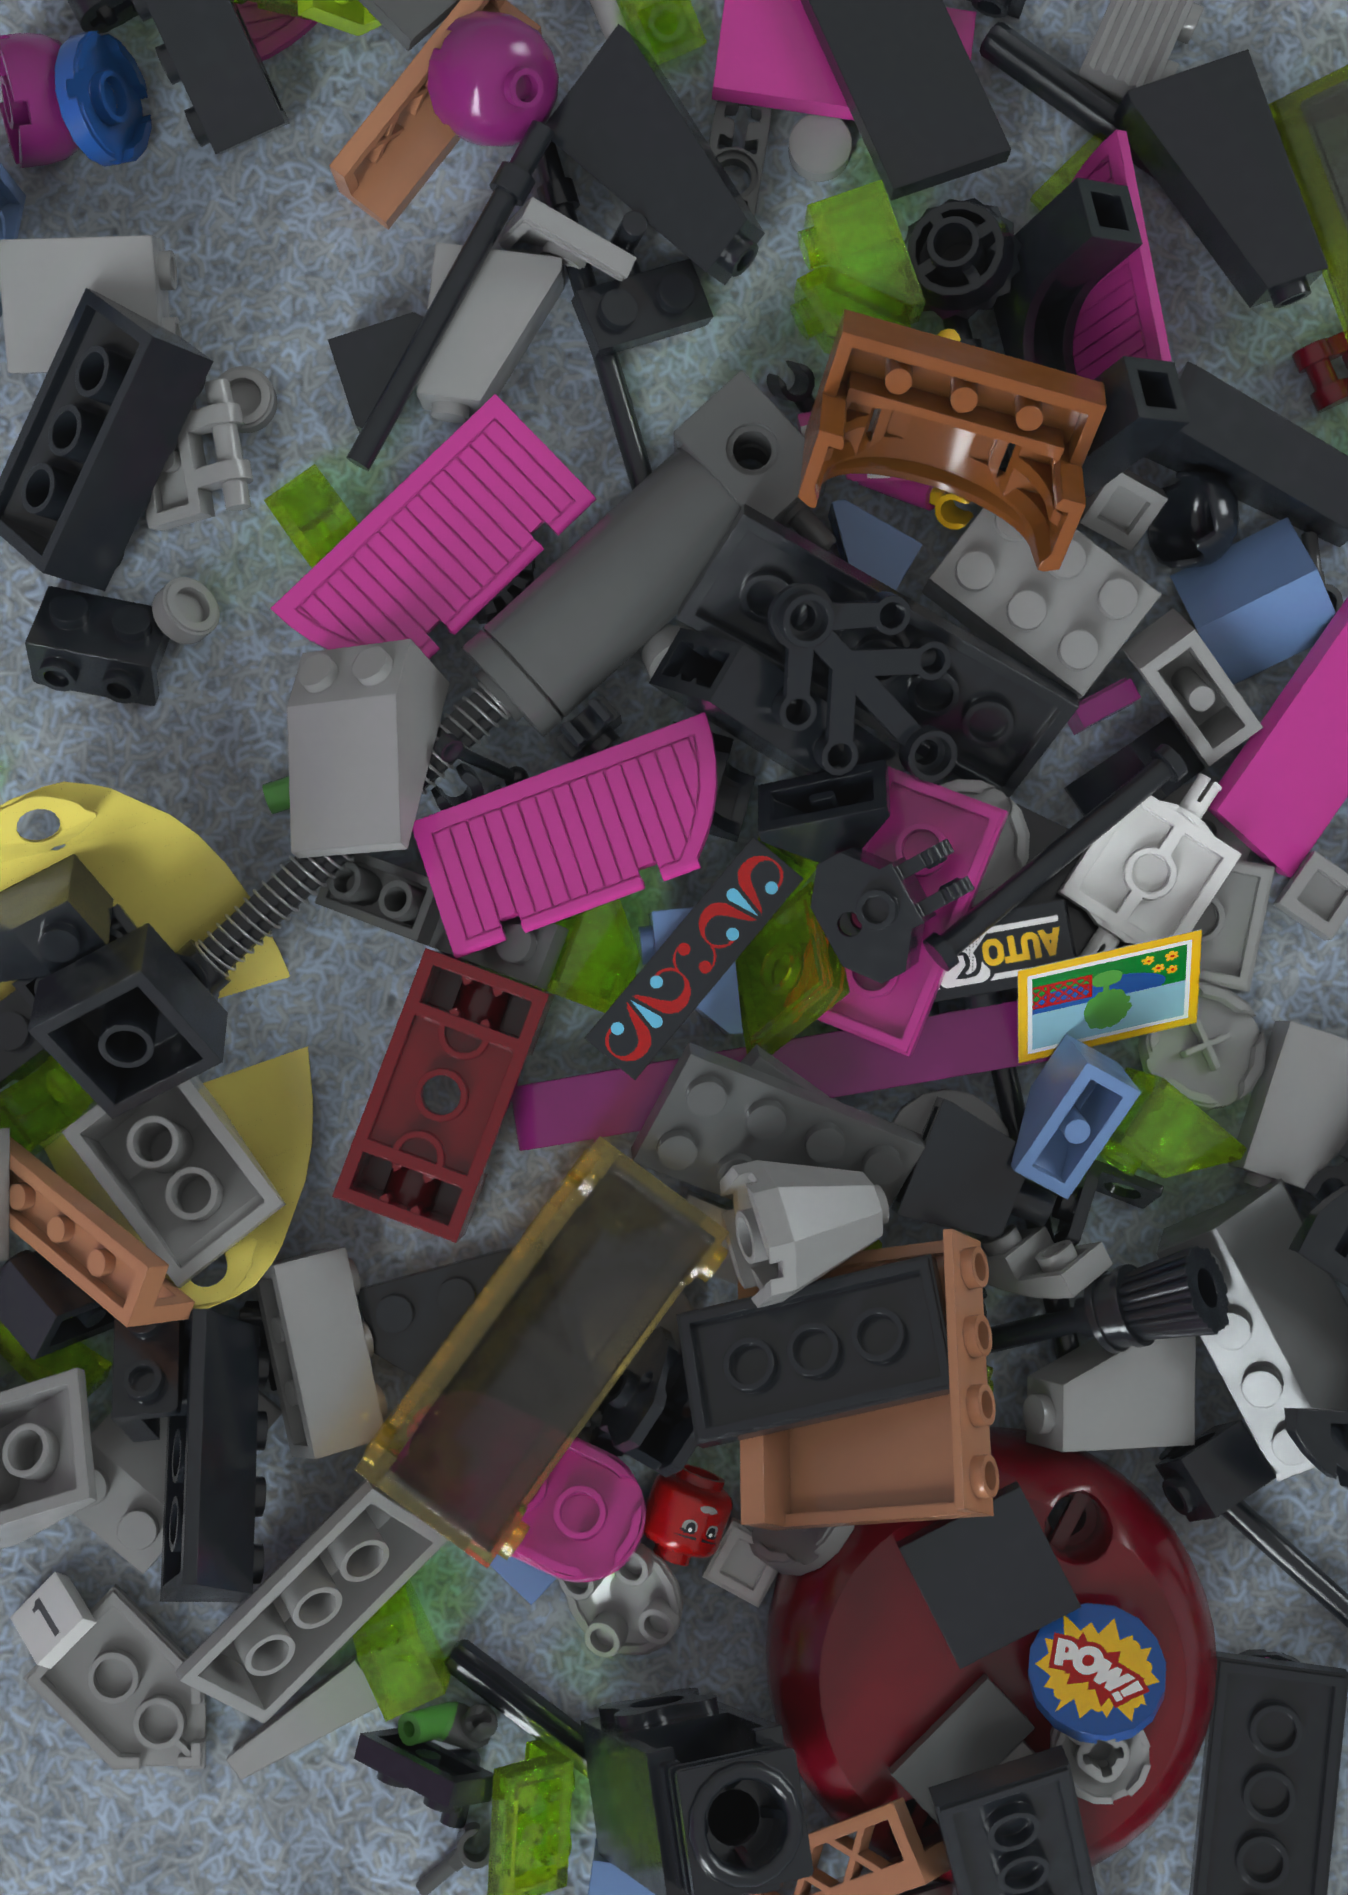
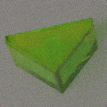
(311, 514)

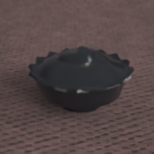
(963, 257)

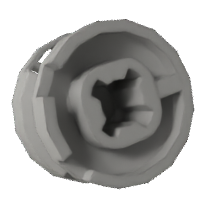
(1107, 1768)

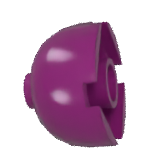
(492, 78)
(30, 101)

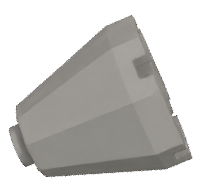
(797, 1223)

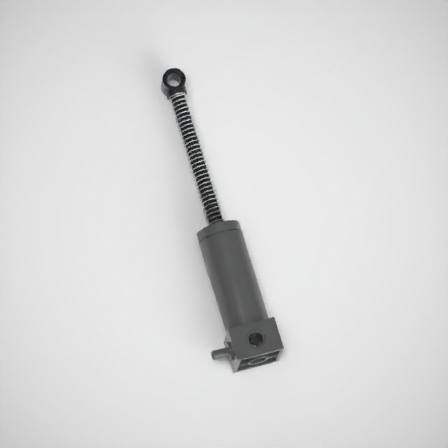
(583, 614)

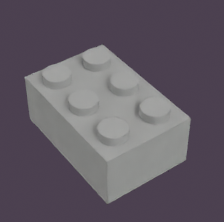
(1052, 621)

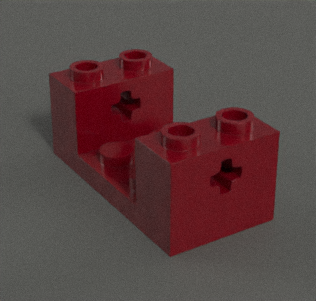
(426, 1163)

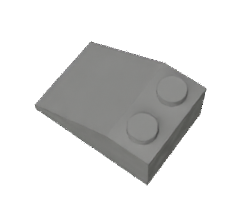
(360, 746)
(178, 1175)
(44, 1455)
(133, 1489)

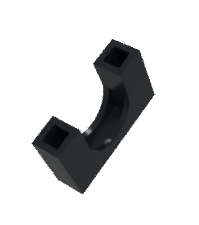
(1061, 260)

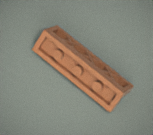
(392, 161)
(90, 1246)
(881, 1877)

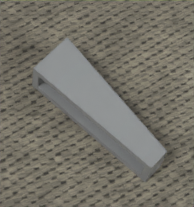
(319, 1711)

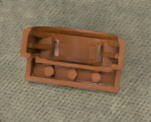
(948, 424)

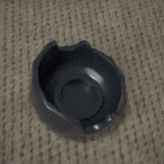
(1195, 521)

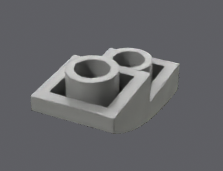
(1037, 1267)

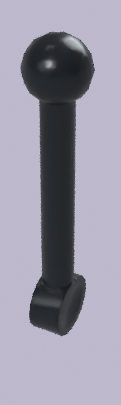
(451, 748)

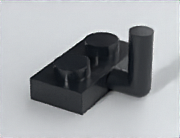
(643, 305)
(445, 1777)

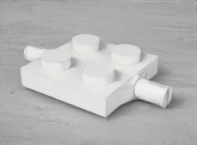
(1151, 871)

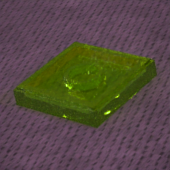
(787, 976)

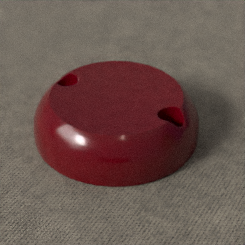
(868, 1671)

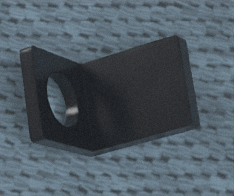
(1099, 1178)

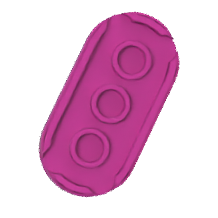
(584, 1517)

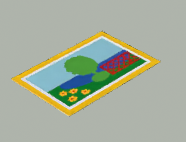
(1109, 995)

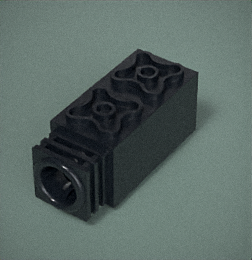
(695, 1796)

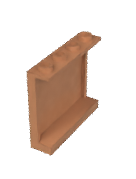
(899, 1460)

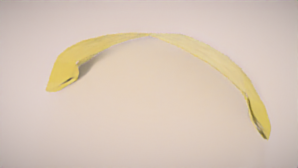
(182, 889)

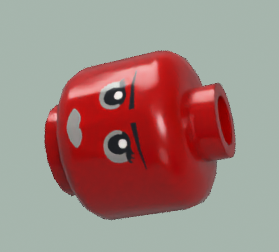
(687, 1514)

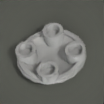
(630, 1609)

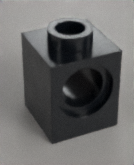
(1214, 1472)

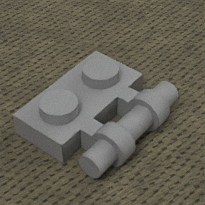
(186, 481)

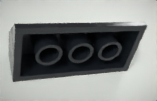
(97, 440)
(212, 1464)

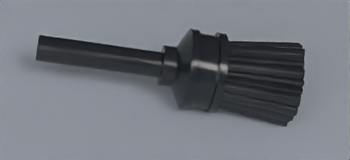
(1135, 1306)

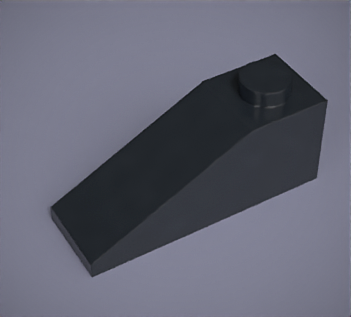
(52, 920)

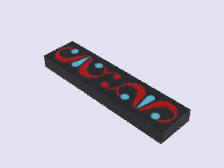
(694, 958)

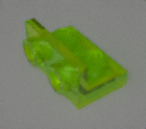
(531, 1823)

